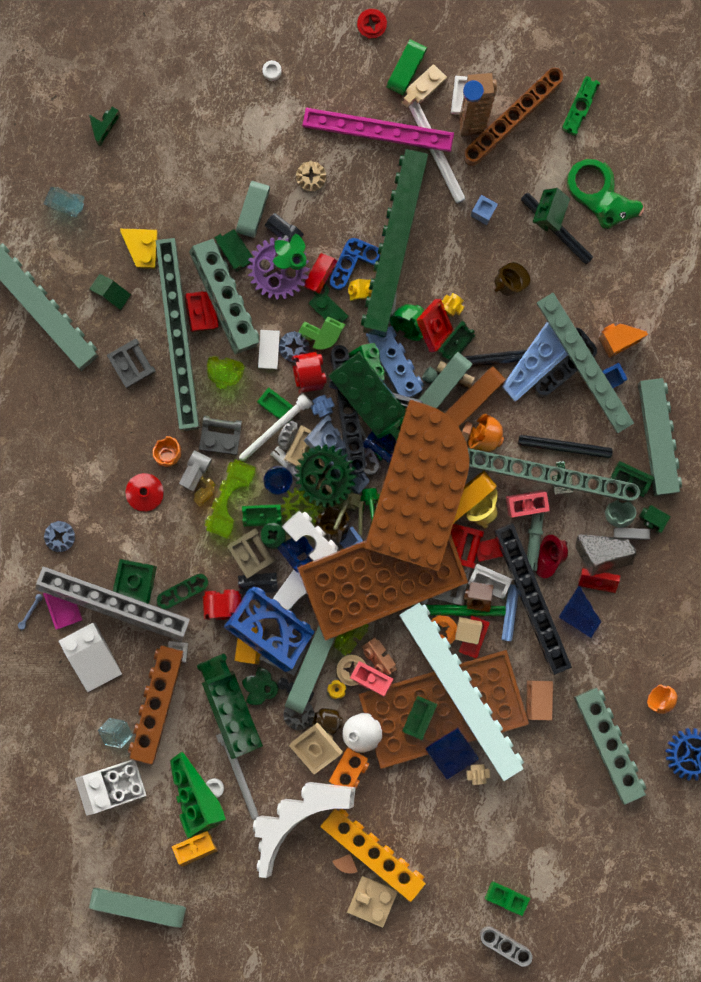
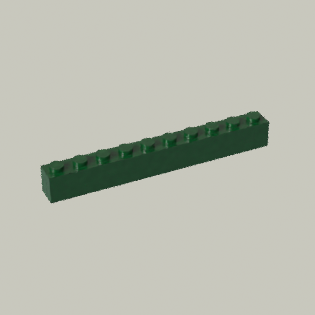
(395, 243)

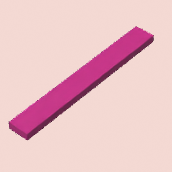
(378, 130)

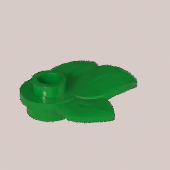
(288, 251)

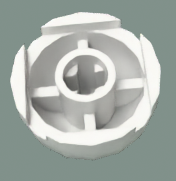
(362, 733)

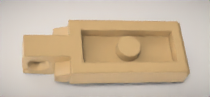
(424, 86)

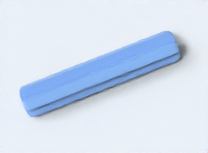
(509, 619)

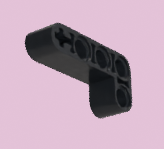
(564, 368)

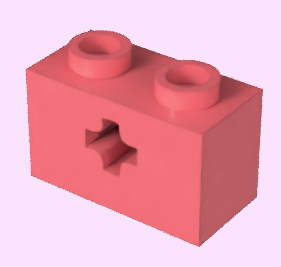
(527, 503)

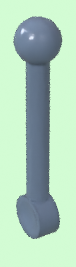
(22, 625)

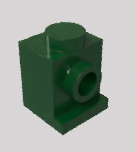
(654, 518)

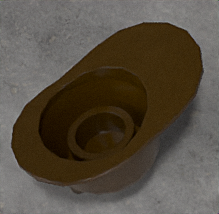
(511, 279)

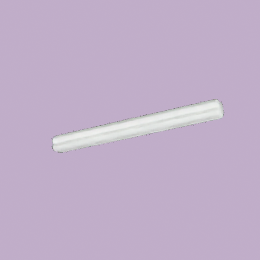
(439, 156)

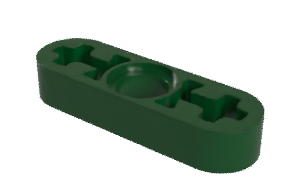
(184, 583)

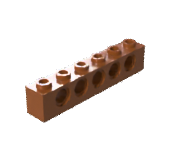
(148, 754)

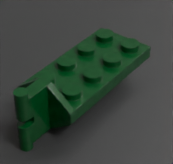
(369, 396)
(229, 707)

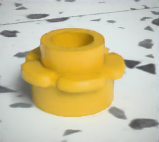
(331, 689)

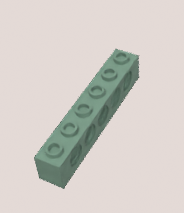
(222, 306)
(636, 788)

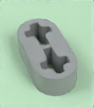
(632, 533)

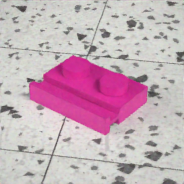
(62, 611)

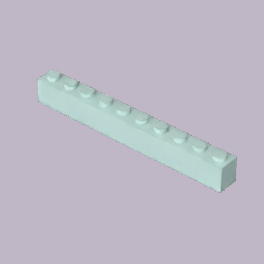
(461, 692)

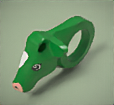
(606, 204)

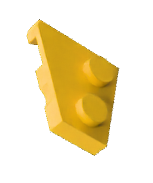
(141, 246)

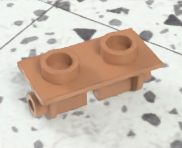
(373, 651)

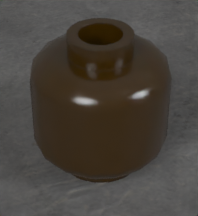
(328, 719)

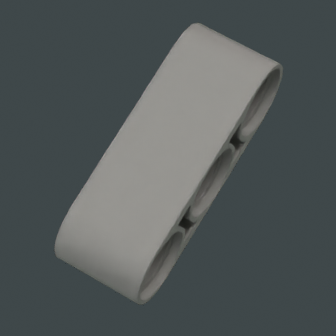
(512, 953)

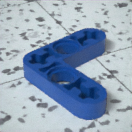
(353, 257)

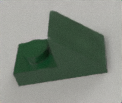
(103, 128)

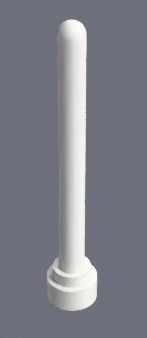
(302, 404)

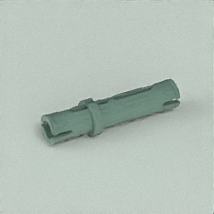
(534, 539)

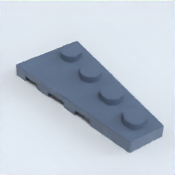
(324, 434)

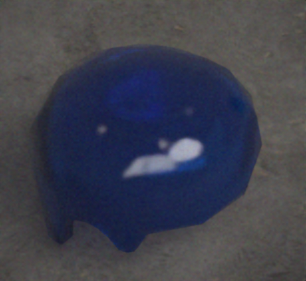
(278, 480)

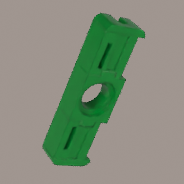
(575, 116)

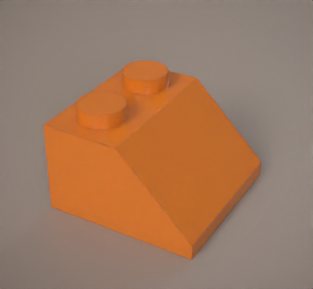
(620, 337)

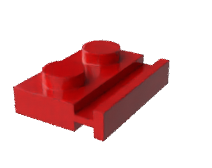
(200, 312)

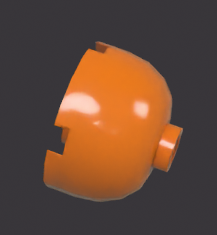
(486, 435)

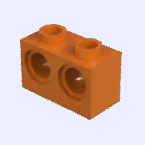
(345, 768)

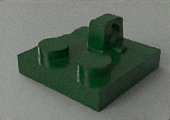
(135, 580)

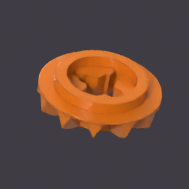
(444, 621)

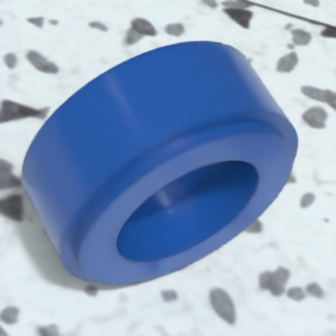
(473, 91)

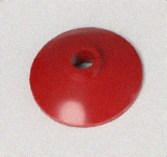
(154, 492)

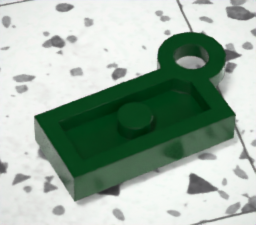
(327, 307)

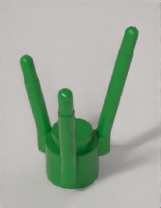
(370, 498)

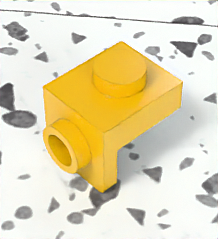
(359, 289)

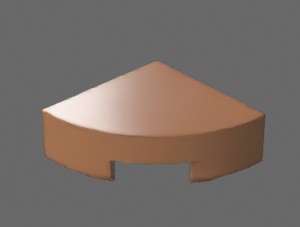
(466, 430)
(346, 864)

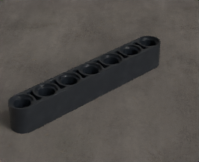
(348, 419)

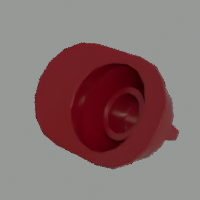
(551, 555)

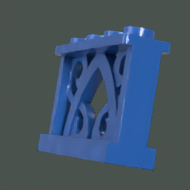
(282, 616)

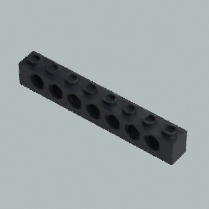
(532, 598)

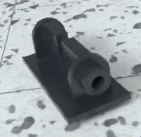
(264, 581)

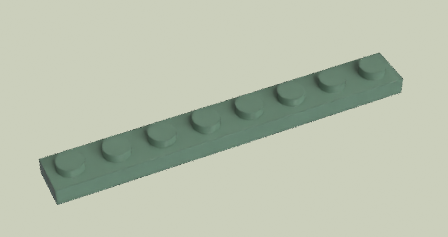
(585, 362)

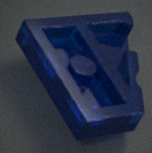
(580, 613)

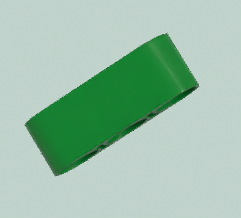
(406, 67)

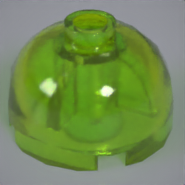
(224, 372)

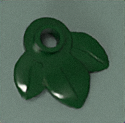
(257, 687)

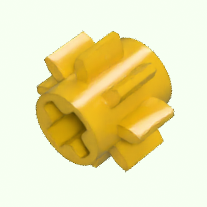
(453, 304)

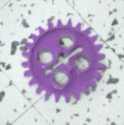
(286, 283)

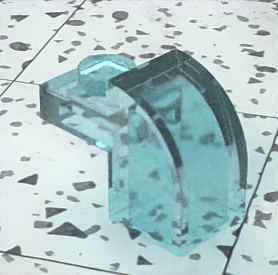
(64, 201)

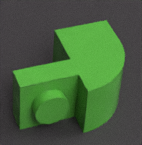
(325, 336)

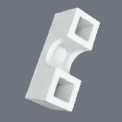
(300, 525)

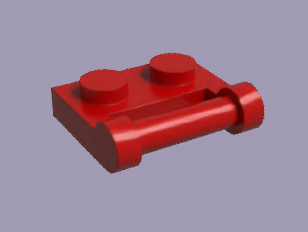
(459, 535)

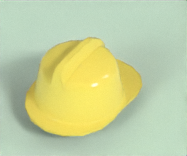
(485, 510)

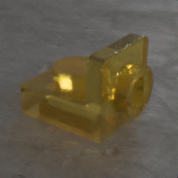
(202, 494)

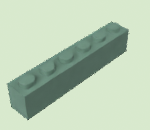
(659, 437)

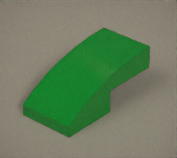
(507, 898)

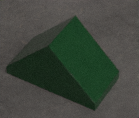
(110, 291)

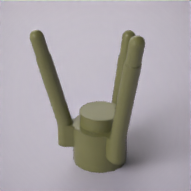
(351, 503)

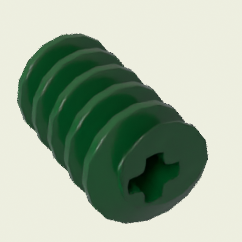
(265, 535)

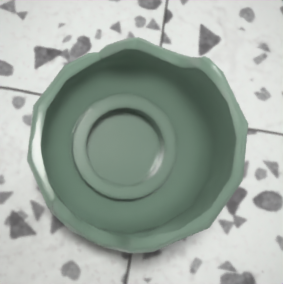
(620, 513)

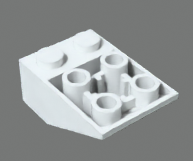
(110, 787)

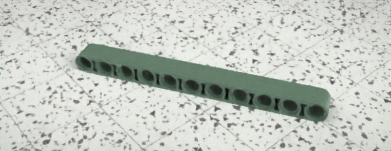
(564, 474)

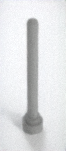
(241, 781)

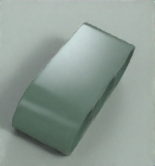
(252, 209)

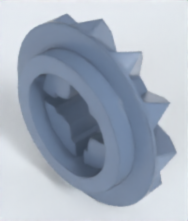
(287, 340)
(68, 537)

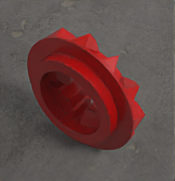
(376, 16)

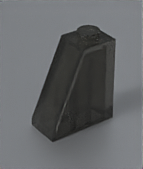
(604, 553)

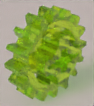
(289, 506)

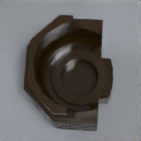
(327, 521)

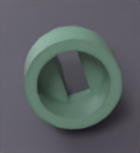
(429, 375)

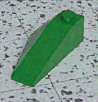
(198, 803)

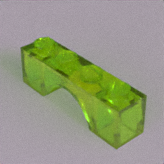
(239, 476)

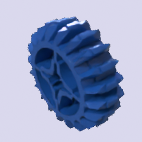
(687, 746)

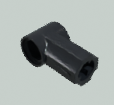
(282, 228)

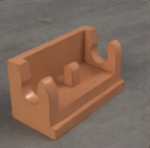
(539, 700)

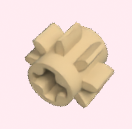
(478, 774)

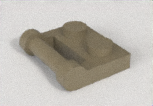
(246, 558)

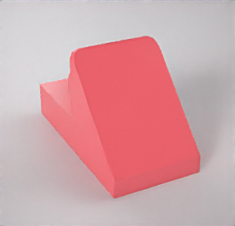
(371, 679)

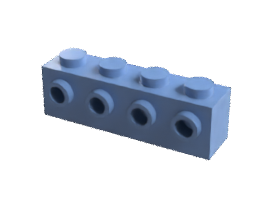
(395, 364)

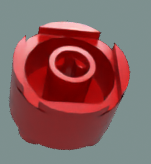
(308, 372)
(221, 605)

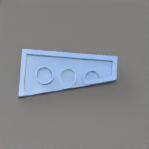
(536, 362)

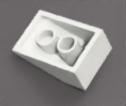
(90, 657)

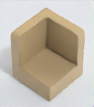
(468, 630)

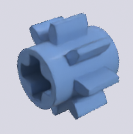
(322, 406)

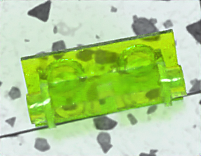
(345, 642)

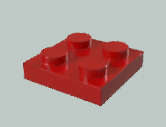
(435, 325)

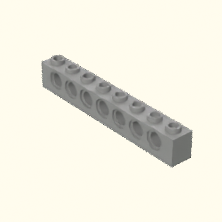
(112, 604)

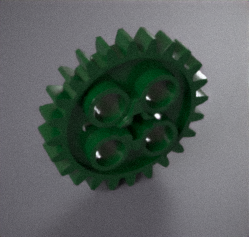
(311, 466)

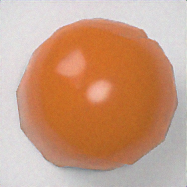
(167, 452)
(662, 699)

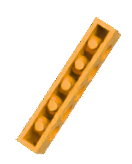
(408, 889)

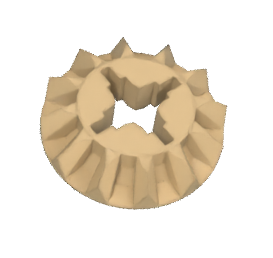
(317, 181)
(346, 662)

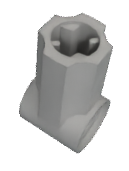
(196, 468)

